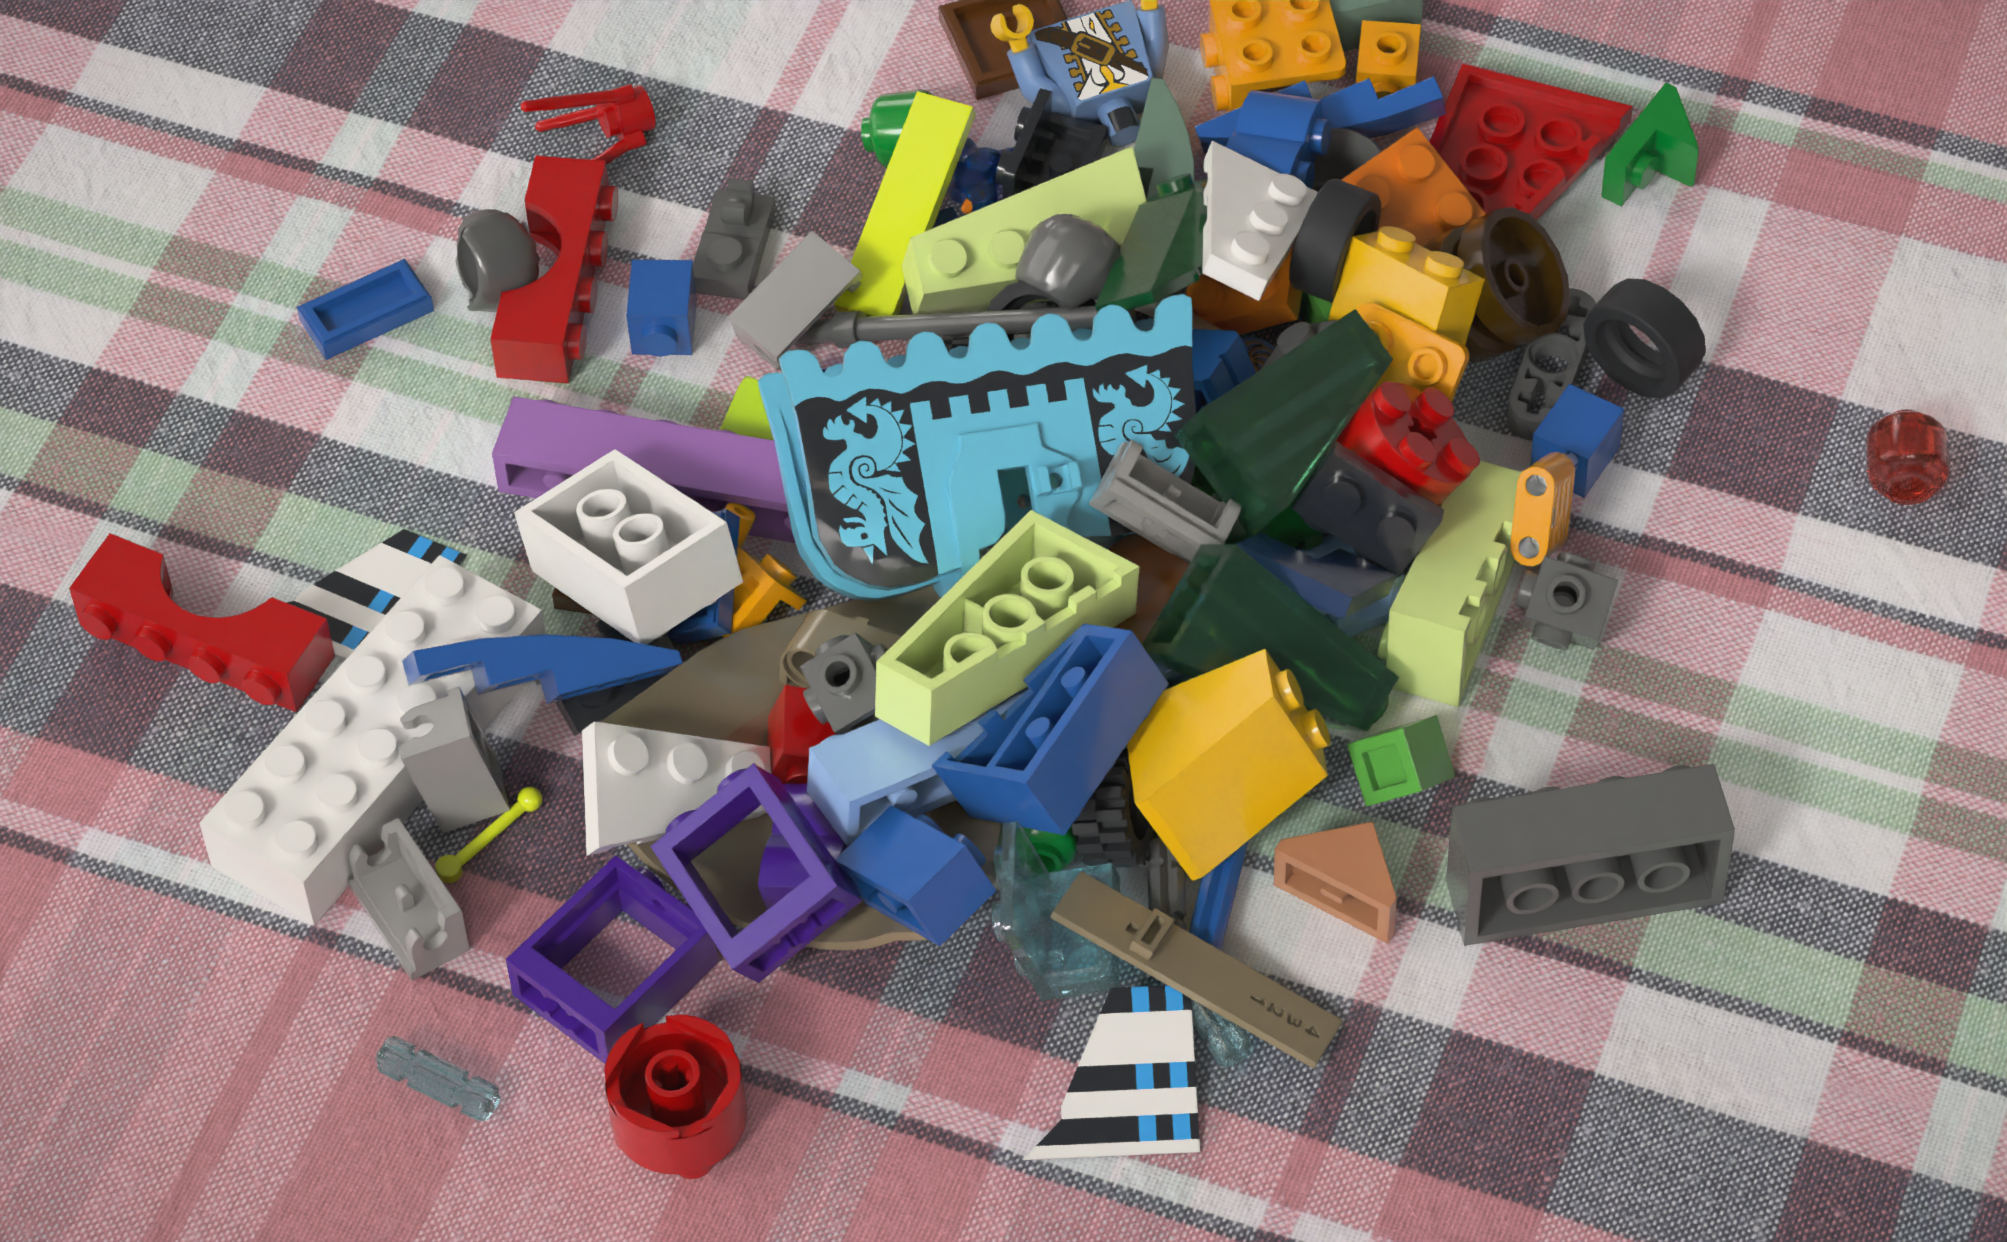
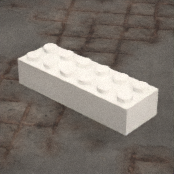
(339, 761)

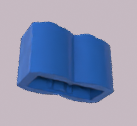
(1282, 133)

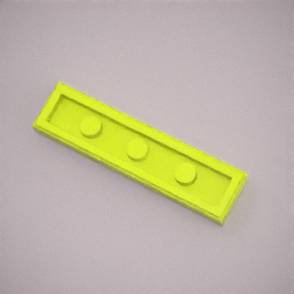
(907, 201)

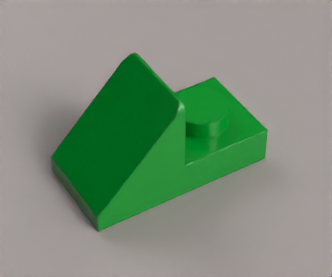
(1654, 142)

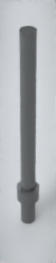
(855, 326)

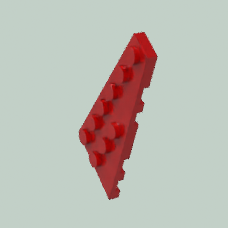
(1522, 138)

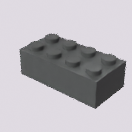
(1589, 854)

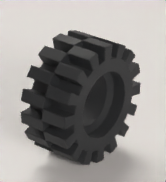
(1111, 823)

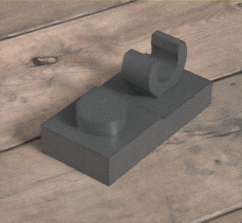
(733, 241)

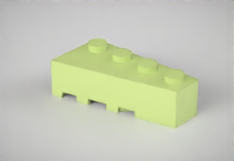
(977, 254)
(1453, 589)
(1000, 626)

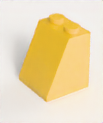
(1225, 759)

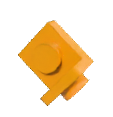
(762, 588)

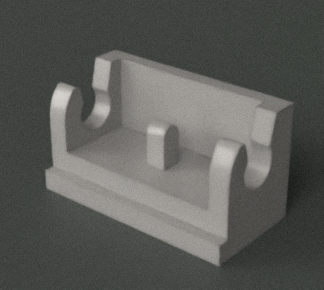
(793, 298)
(1161, 504)
(453, 763)
(408, 902)

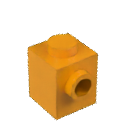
(1388, 70)

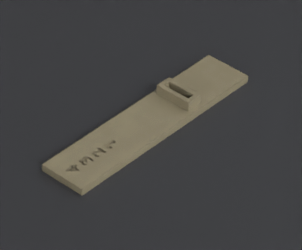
(1196, 969)

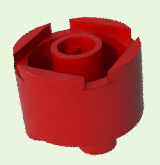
(1412, 439)
(676, 1095)

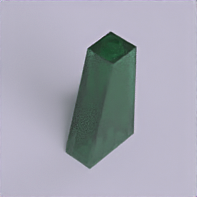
(1282, 421)
(1237, 607)

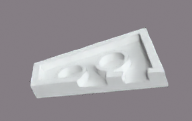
(1249, 220)
(649, 777)

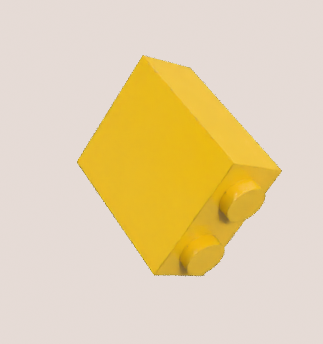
(1409, 281)

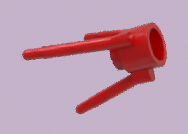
(620, 112)

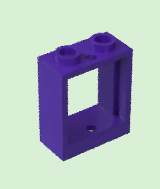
(794, 918)
(571, 1007)

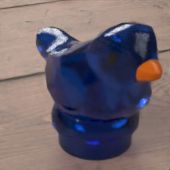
(974, 177)

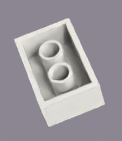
(629, 547)

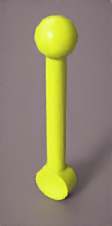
(450, 866)

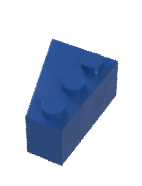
(1060, 735)

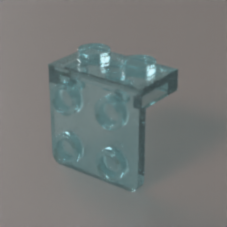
(1043, 950)

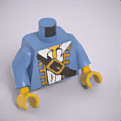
(1092, 62)

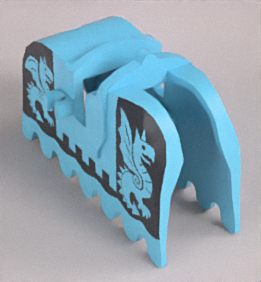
(923, 456)

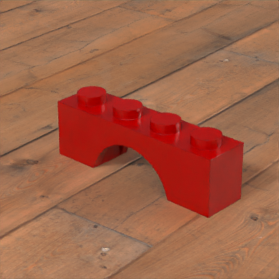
(542, 324)
(266, 652)

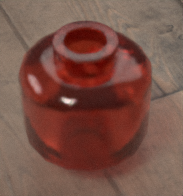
(1907, 456)

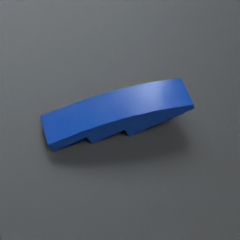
(1351, 109)
(562, 663)

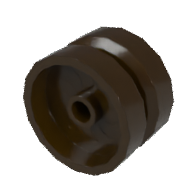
(1523, 284)

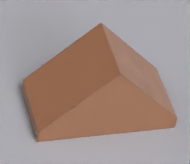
(1341, 875)

